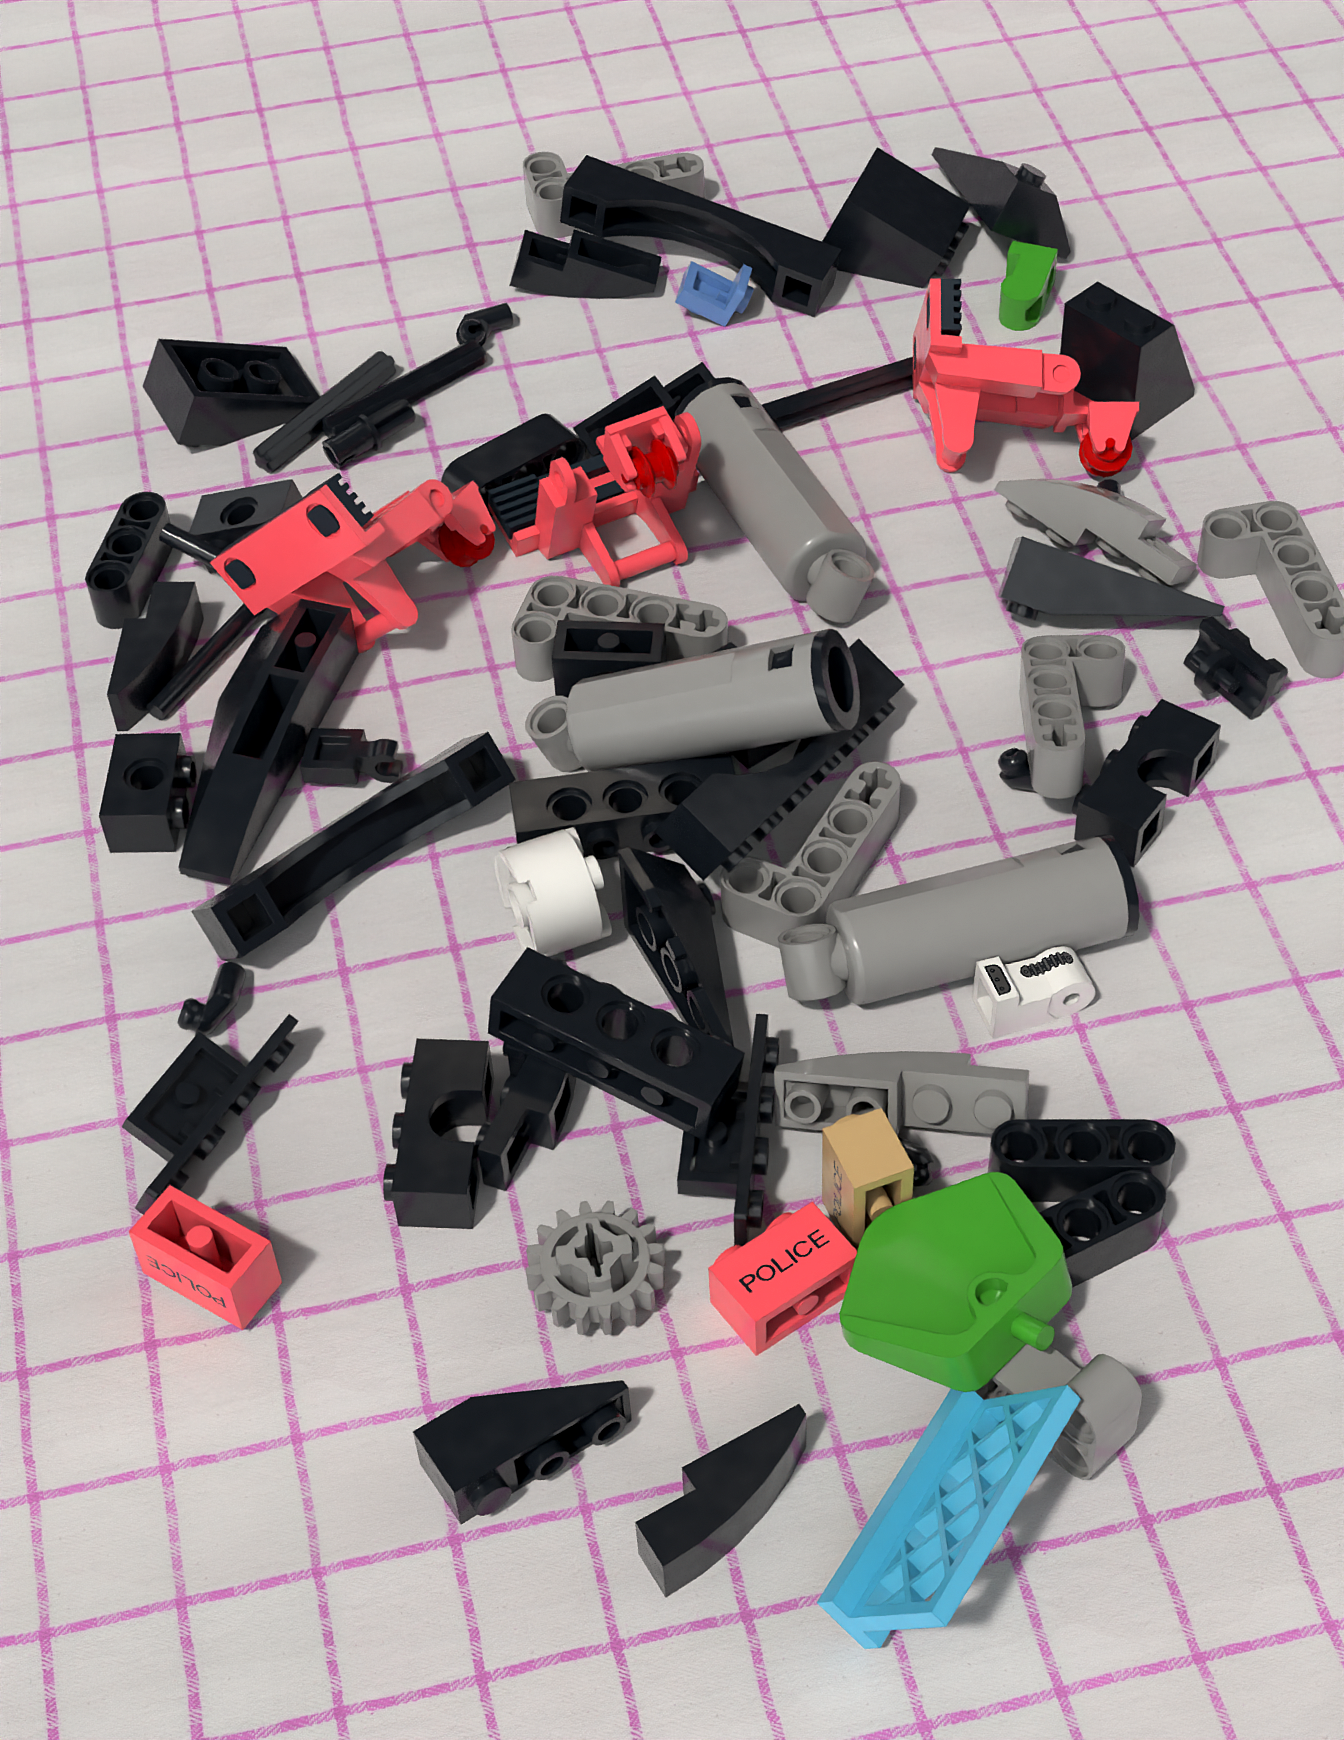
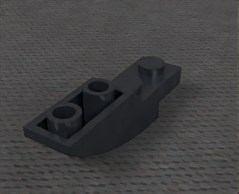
(530, 1112)

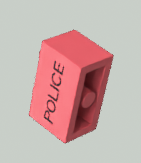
(206, 1257)
(782, 1277)

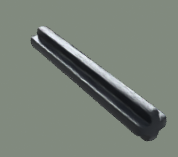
(410, 386)
(841, 393)
(308, 423)

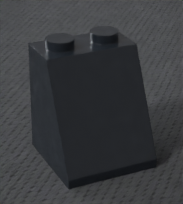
(897, 224)
(1125, 355)

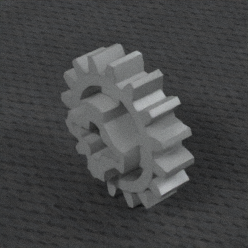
(567, 1282)

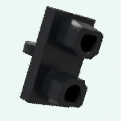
(1230, 666)

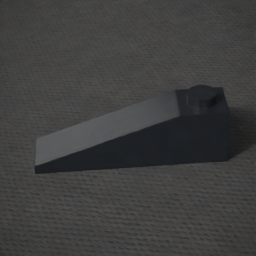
(1008, 198)
(1068, 584)
(676, 936)

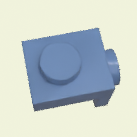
(714, 295)

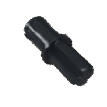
(368, 432)

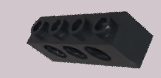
(611, 805)
(530, 1016)

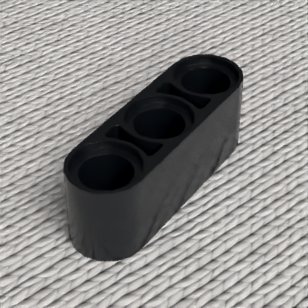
(515, 455)
(129, 560)
(1053, 1146)
(1103, 1219)

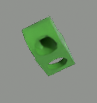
(1026, 285)

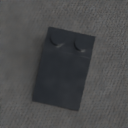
(224, 389)

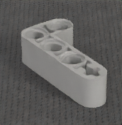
(547, 175)
(1280, 551)
(689, 625)
(1055, 682)
(830, 865)
(1102, 1418)

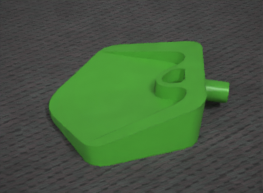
(956, 1283)

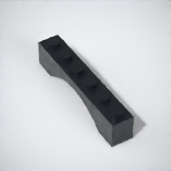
(622, 203)
(729, 808)
(326, 860)

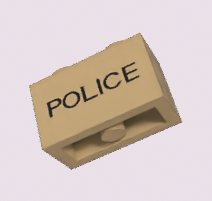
(863, 1172)

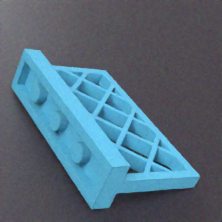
(944, 1512)

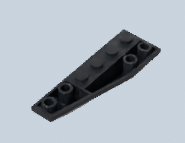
(263, 732)

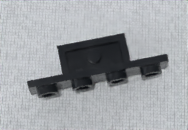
(193, 1097)
(733, 1150)

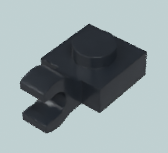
(342, 754)

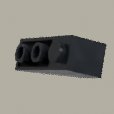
(509, 1439)

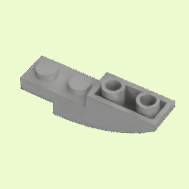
(1083, 512)
(909, 1086)

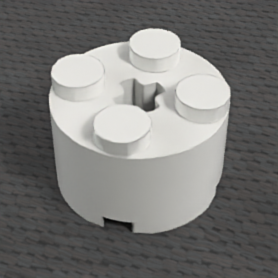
(552, 893)

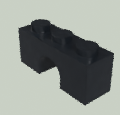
(1162, 750)
(437, 1177)

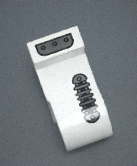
(1030, 990)

